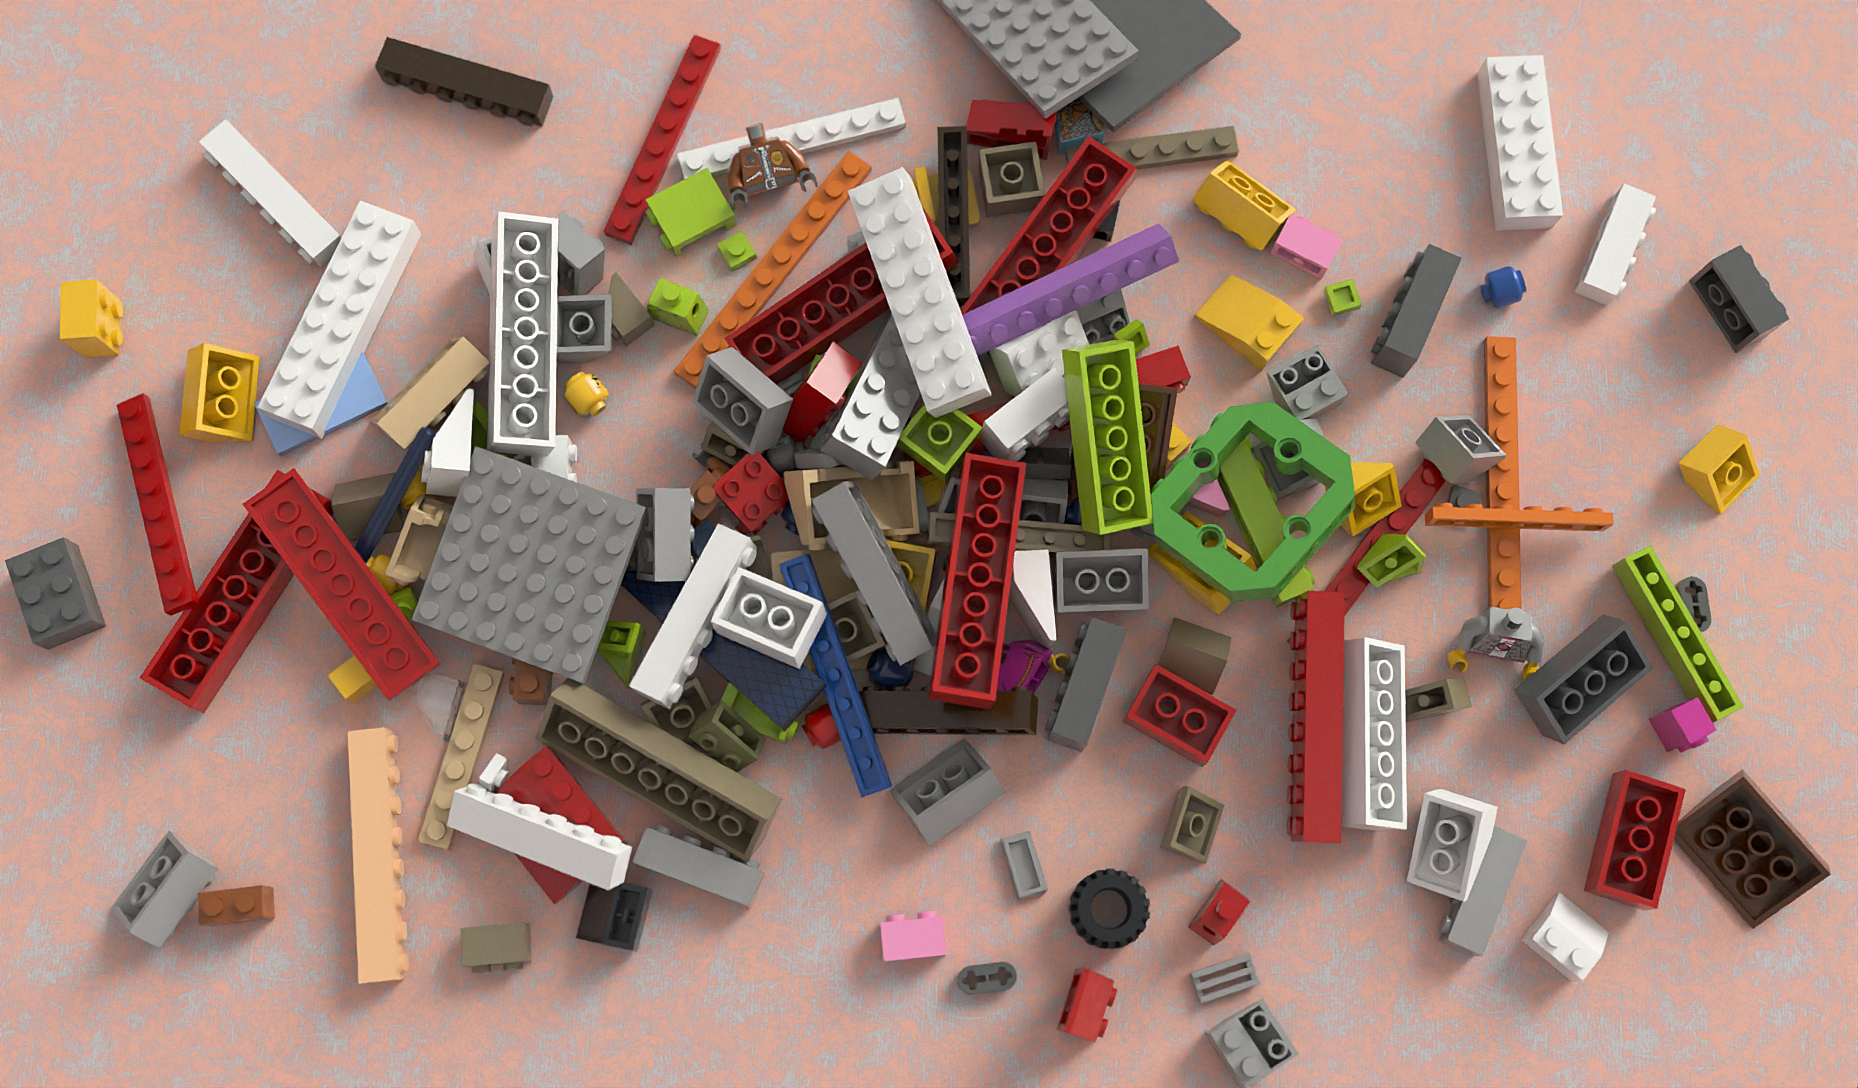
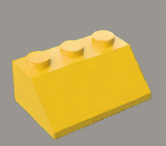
(1243, 205)
(219, 394)

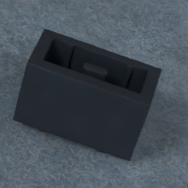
(615, 915)

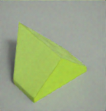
(1391, 559)
(621, 647)

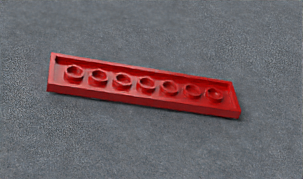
(341, 584)

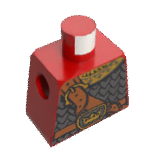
(1219, 913)

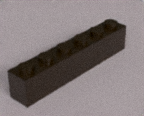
(464, 82)
(954, 205)
(913, 713)

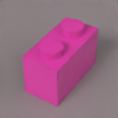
(1683, 726)

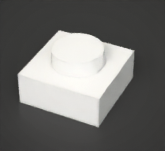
(495, 773)

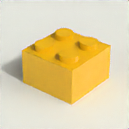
(90, 318)

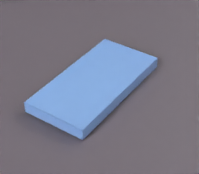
(359, 398)

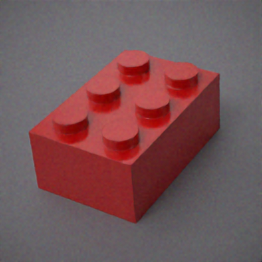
(1179, 715)

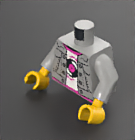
(1500, 635)

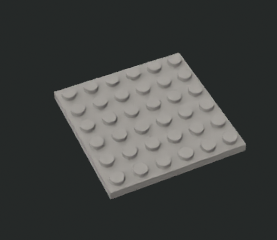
(530, 564)

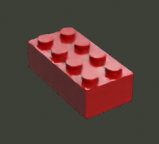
(1635, 840)

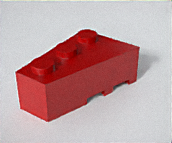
(1009, 123)
(821, 393)

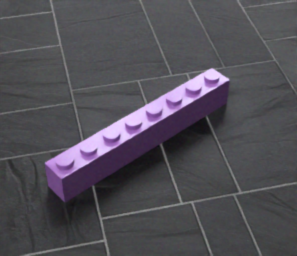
(1070, 288)

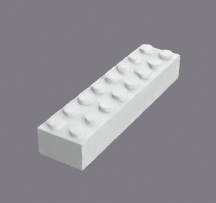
(919, 293)
(340, 319)
(523, 335)

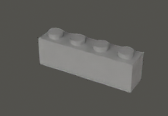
(698, 866)
(1472, 921)

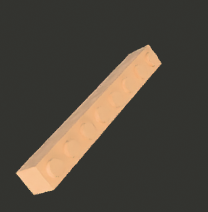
(376, 856)

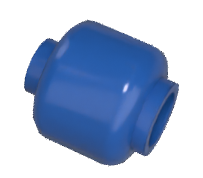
(1503, 287)

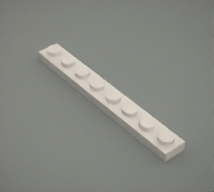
(804, 136)

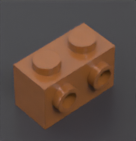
(530, 684)

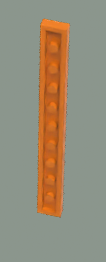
(776, 264)
(1503, 478)

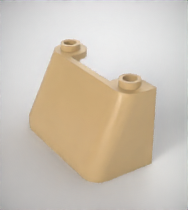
(888, 495)
(419, 540)

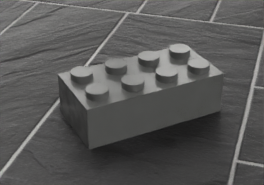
(1414, 310)
(1584, 678)
(1088, 679)

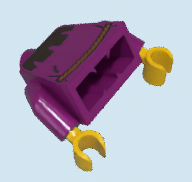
(1026, 664)

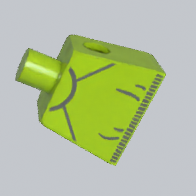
(674, 307)

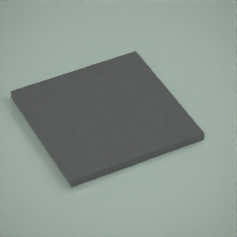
(1172, 45)

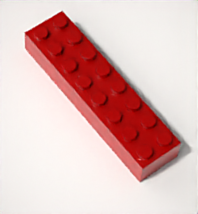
(1060, 222)
(820, 313)
(977, 581)
(229, 613)
(1316, 717)

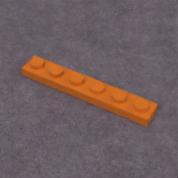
(1530, 518)

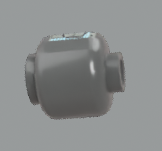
(782, 455)

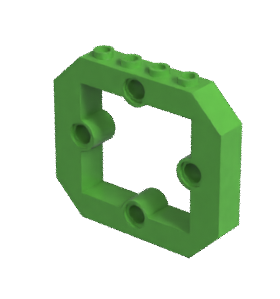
(1283, 434)

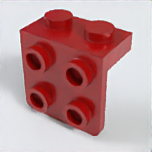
(752, 492)

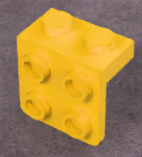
(928, 195)

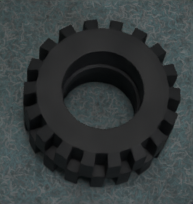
(1136, 904)

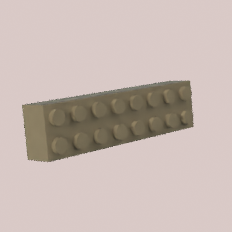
(657, 768)

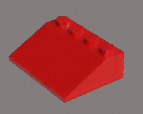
(555, 790)

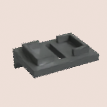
(1055, 463)

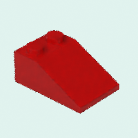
(1087, 1004)

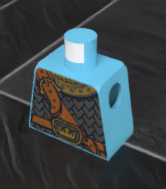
(1075, 124)

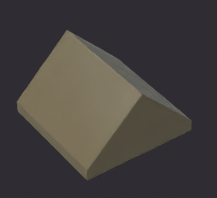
(356, 502)
(855, 626)
(1195, 654)
(682, 715)
(1192, 825)

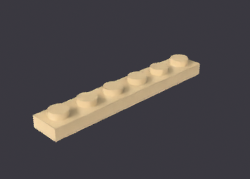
(462, 752)

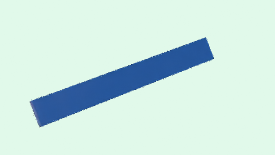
(841, 687)

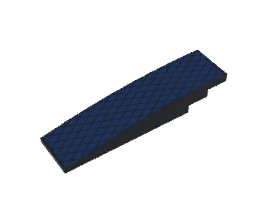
(768, 683)

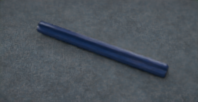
(394, 493)

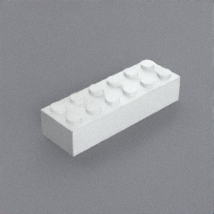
(1519, 143)
(1374, 736)

